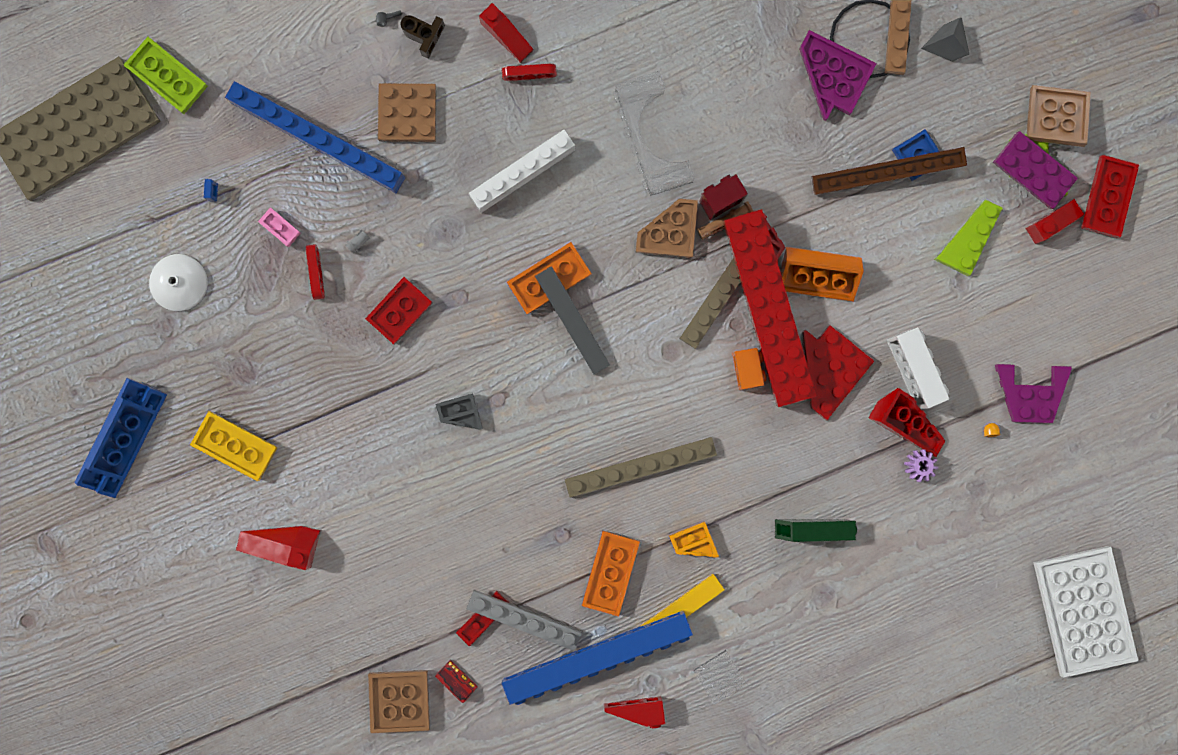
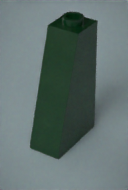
(815, 530)

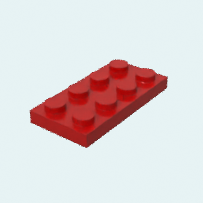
(1110, 196)

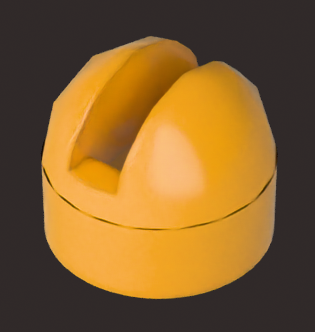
(991, 430)

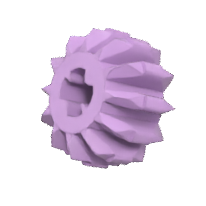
(927, 464)

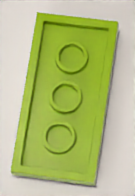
(165, 75)

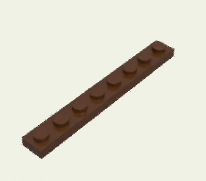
(889, 170)

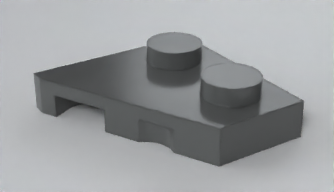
(460, 412)

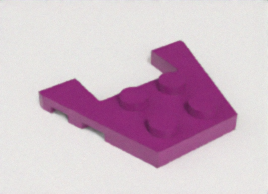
(1033, 402)

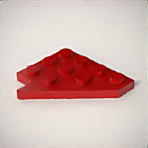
(833, 367)

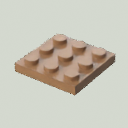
(407, 112)
(1058, 116)
(399, 701)

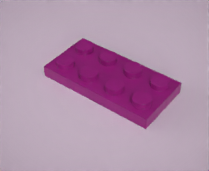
(1035, 170)

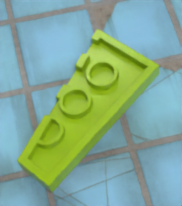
(968, 243)

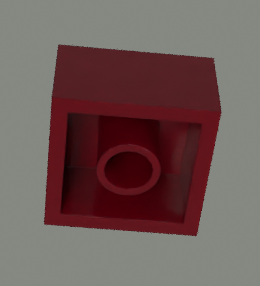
(723, 196)

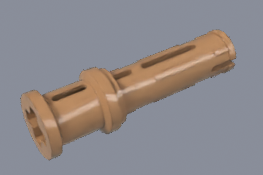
(718, 225)

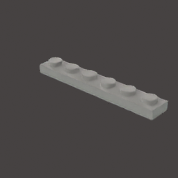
(524, 620)

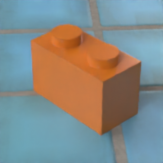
(748, 368)

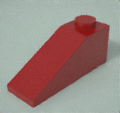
(505, 32)
(1054, 221)
(640, 711)

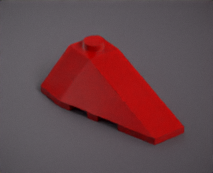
(905, 419)
(283, 545)

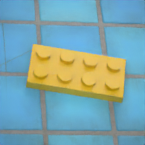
(233, 446)

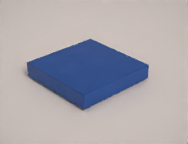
(915, 146)

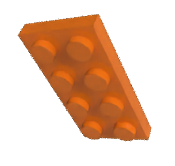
(567, 266)
(610, 573)

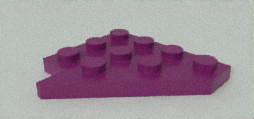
(834, 73)

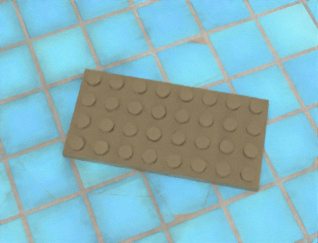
(75, 128)

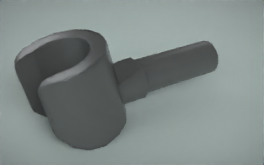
(381, 17)

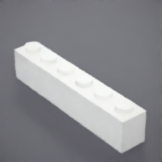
(522, 171)

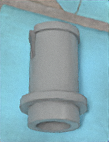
(357, 241)

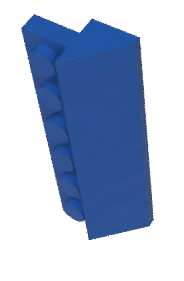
(120, 438)

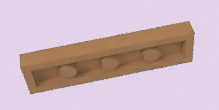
(898, 37)

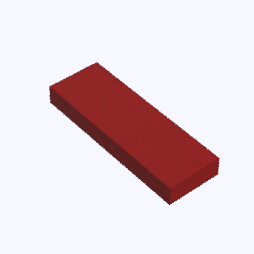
(476, 625)

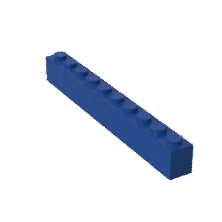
(315, 137)
(596, 657)

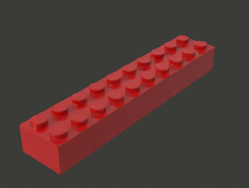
(769, 308)

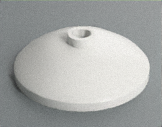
(189, 285)

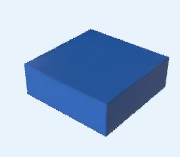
(210, 190)

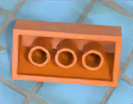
(821, 273)

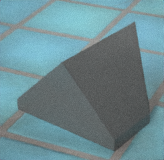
(949, 41)

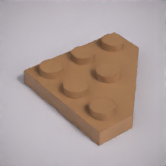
(671, 231)

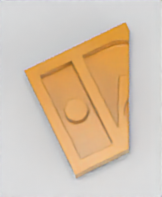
(694, 541)

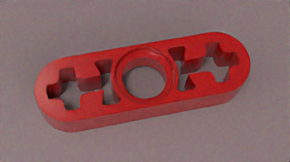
(529, 72)
(315, 272)

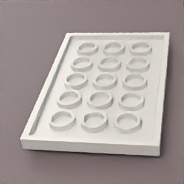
(1085, 611)

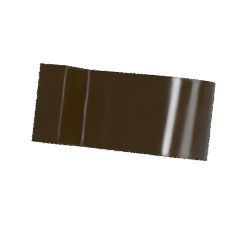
(420, 28)

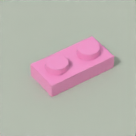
(279, 227)

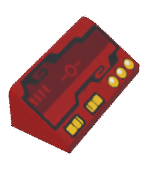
(456, 681)

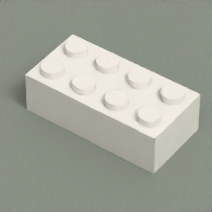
(918, 368)

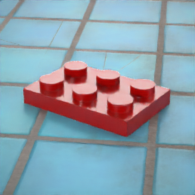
(399, 310)

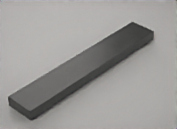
(572, 320)

